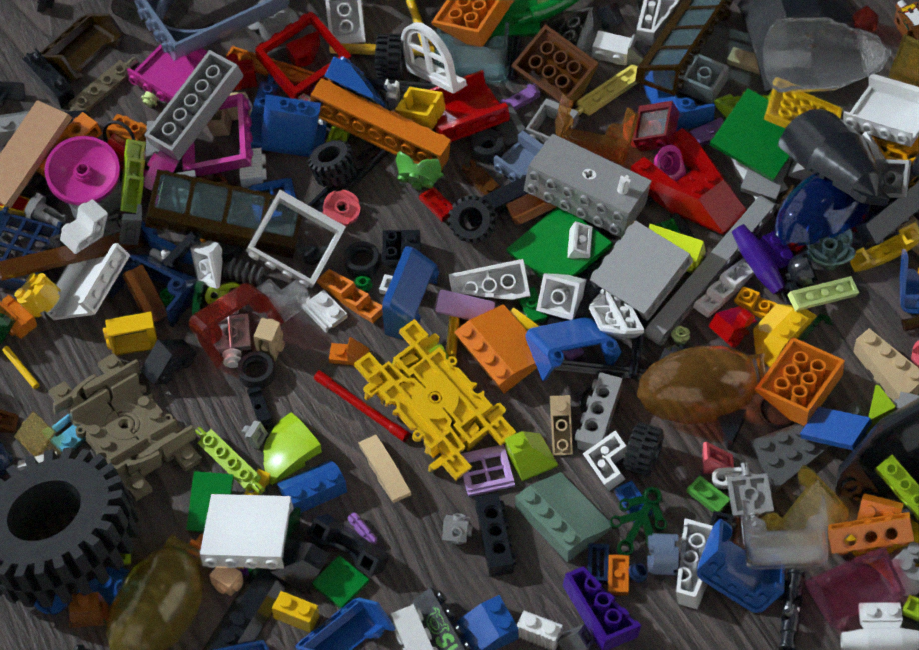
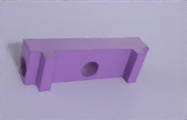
(524, 96)

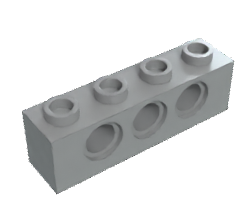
(604, 385)

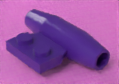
(764, 256)

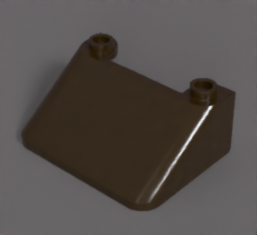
(82, 43)

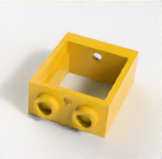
(132, 342)

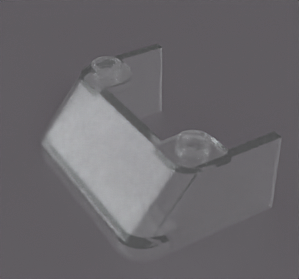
(787, 547)

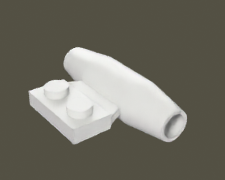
(880, 629)

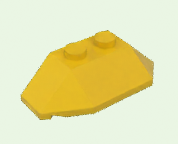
(778, 328)

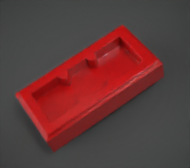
(436, 203)

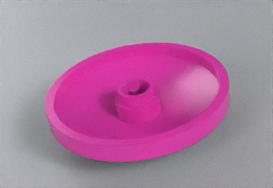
(82, 170)

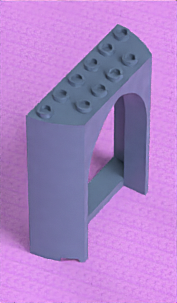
(183, 42)

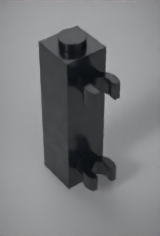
(48, 78)

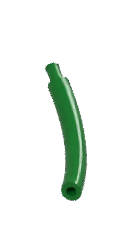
(543, 11)

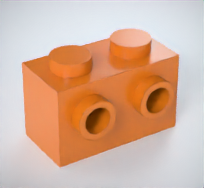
(138, 129)

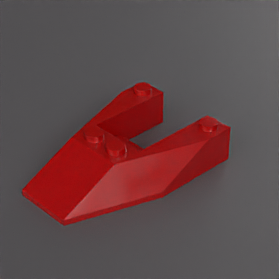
(698, 196)

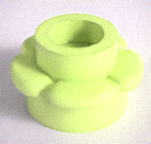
(150, 99)
(680, 338)

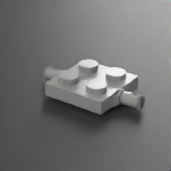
(753, 489)

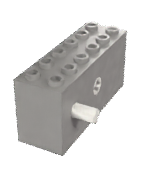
(587, 185)

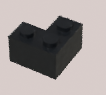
(165, 358)

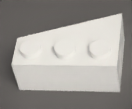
(654, 18)

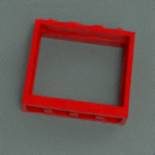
(289, 31)

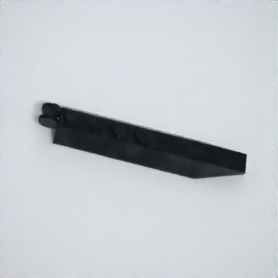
(248, 611)

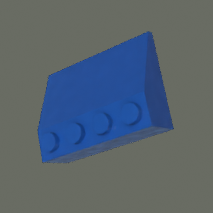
(348, 76)

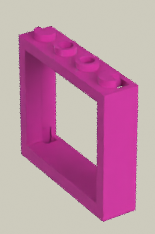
(231, 162)

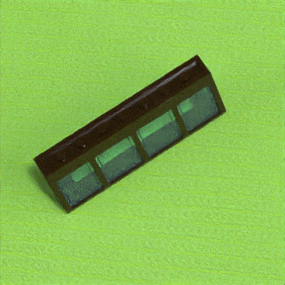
(679, 43)
(221, 213)

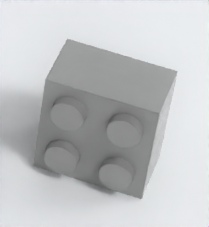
(705, 79)

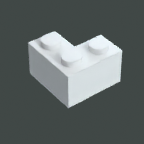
(86, 228)
(604, 457)

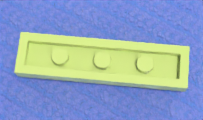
(823, 293)

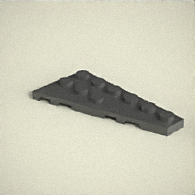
(785, 452)

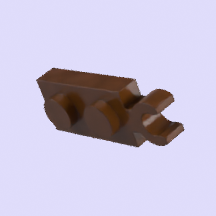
(480, 178)

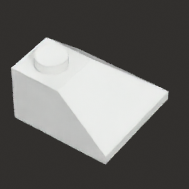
(208, 263)
(561, 295)

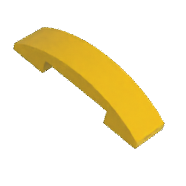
(886, 250)

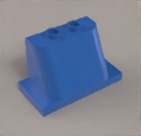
(288, 126)

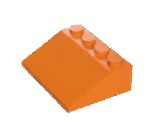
(471, 19)
(498, 346)
(800, 380)

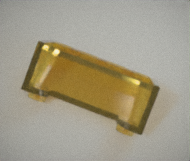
(808, 505)

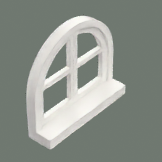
(424, 68)

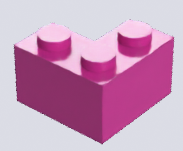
(158, 161)

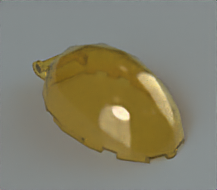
(157, 599)

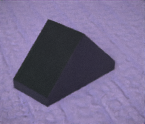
(730, 426)

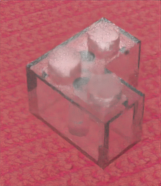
(288, 300)

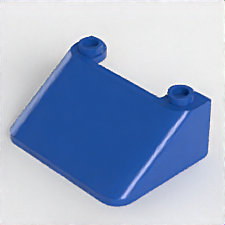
(551, 340)

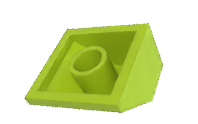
(529, 454)

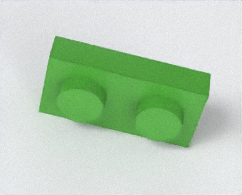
(708, 495)

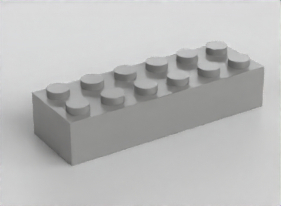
(194, 105)

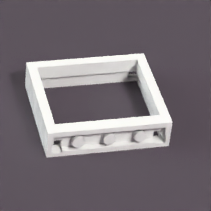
(309, 213)

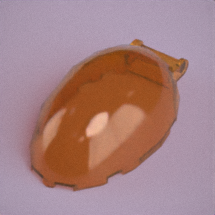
(700, 384)

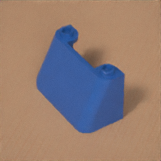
(726, 570)

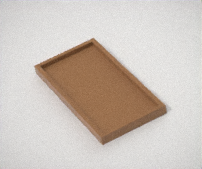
(29, 148)

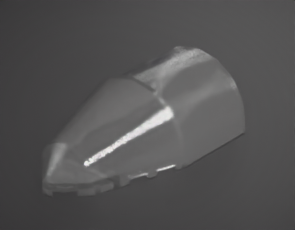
(819, 55)

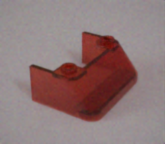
(205, 322)

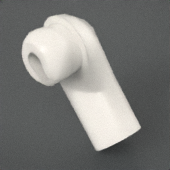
(160, 255)

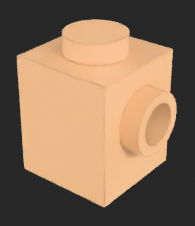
(226, 580)

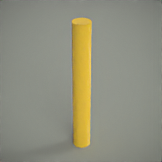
(20, 367)

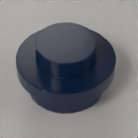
(638, 572)

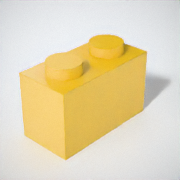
(295, 612)

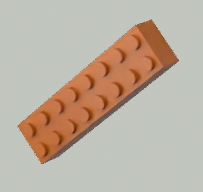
(378, 124)

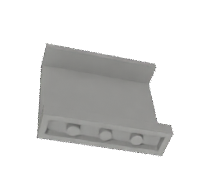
(642, 269)

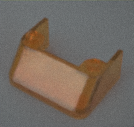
(611, 146)

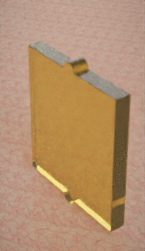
(35, 434)

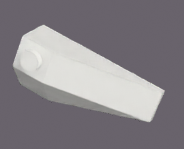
(495, 281)

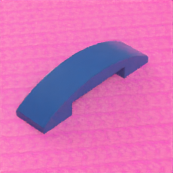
(151, 237)

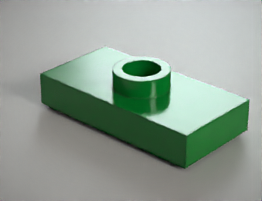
(529, 307)

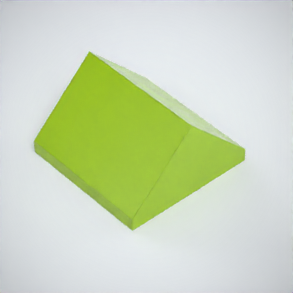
(880, 407)

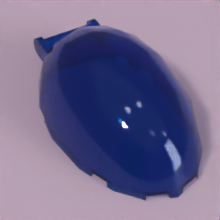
(817, 211)

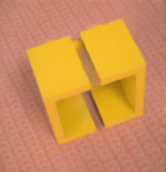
(422, 106)

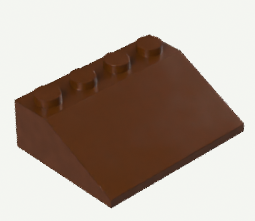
(555, 66)

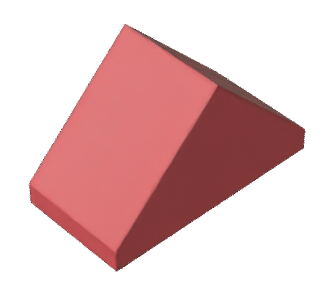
(715, 458)

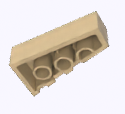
(887, 365)

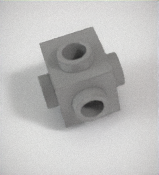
(457, 528)

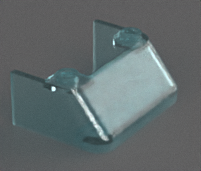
(471, 59)

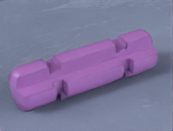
(361, 528)

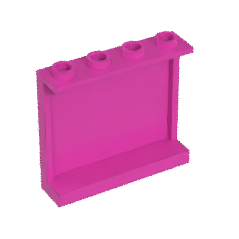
(163, 75)

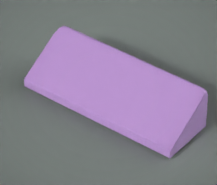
(461, 305)

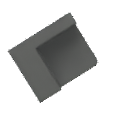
(576, 639)

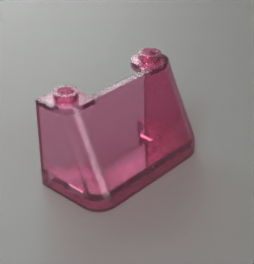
(859, 580)

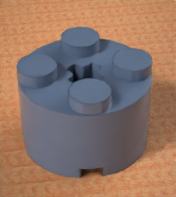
(663, 555)

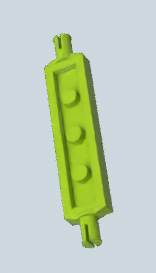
(229, 460)

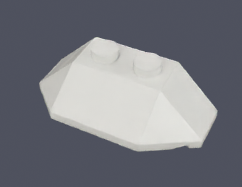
(615, 317)

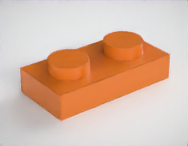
(618, 575)

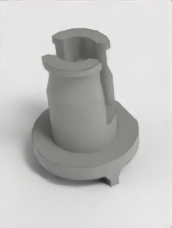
(42, 212)

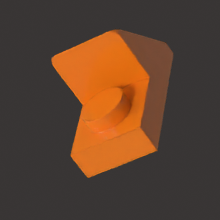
(347, 353)

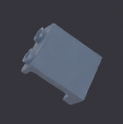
(516, 160)

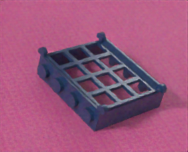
(29, 225)

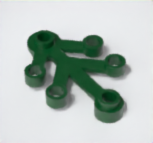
(640, 517)

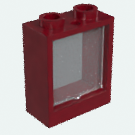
(656, 126)

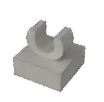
(255, 434)

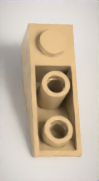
(561, 425)

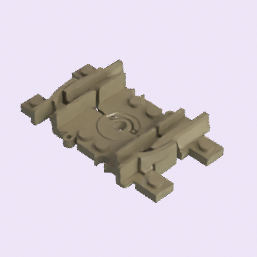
(148, 436)

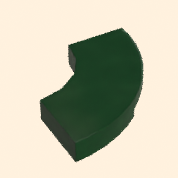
(199, 297)

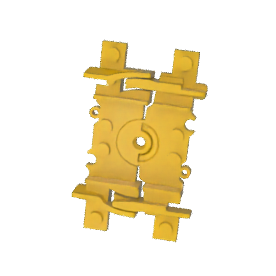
(410, 388)

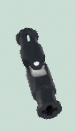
(791, 607)

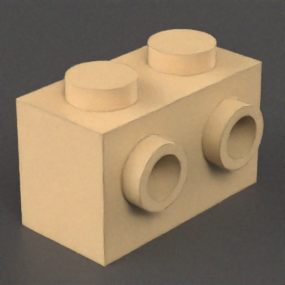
(269, 338)

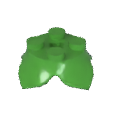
(418, 175)

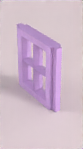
(488, 486)

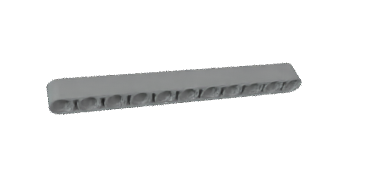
(707, 273)

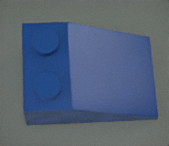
(489, 625)

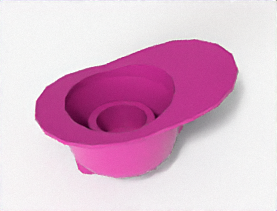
(670, 162)

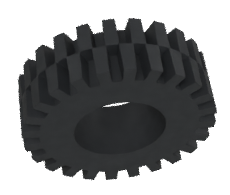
(84, 547)

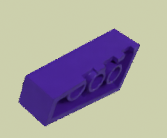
(602, 615)

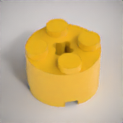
(38, 294)

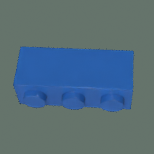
(314, 486)

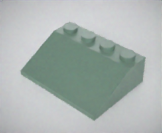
(562, 515)

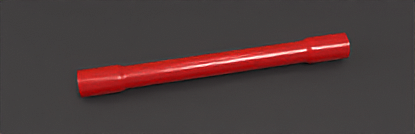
(395, 429)

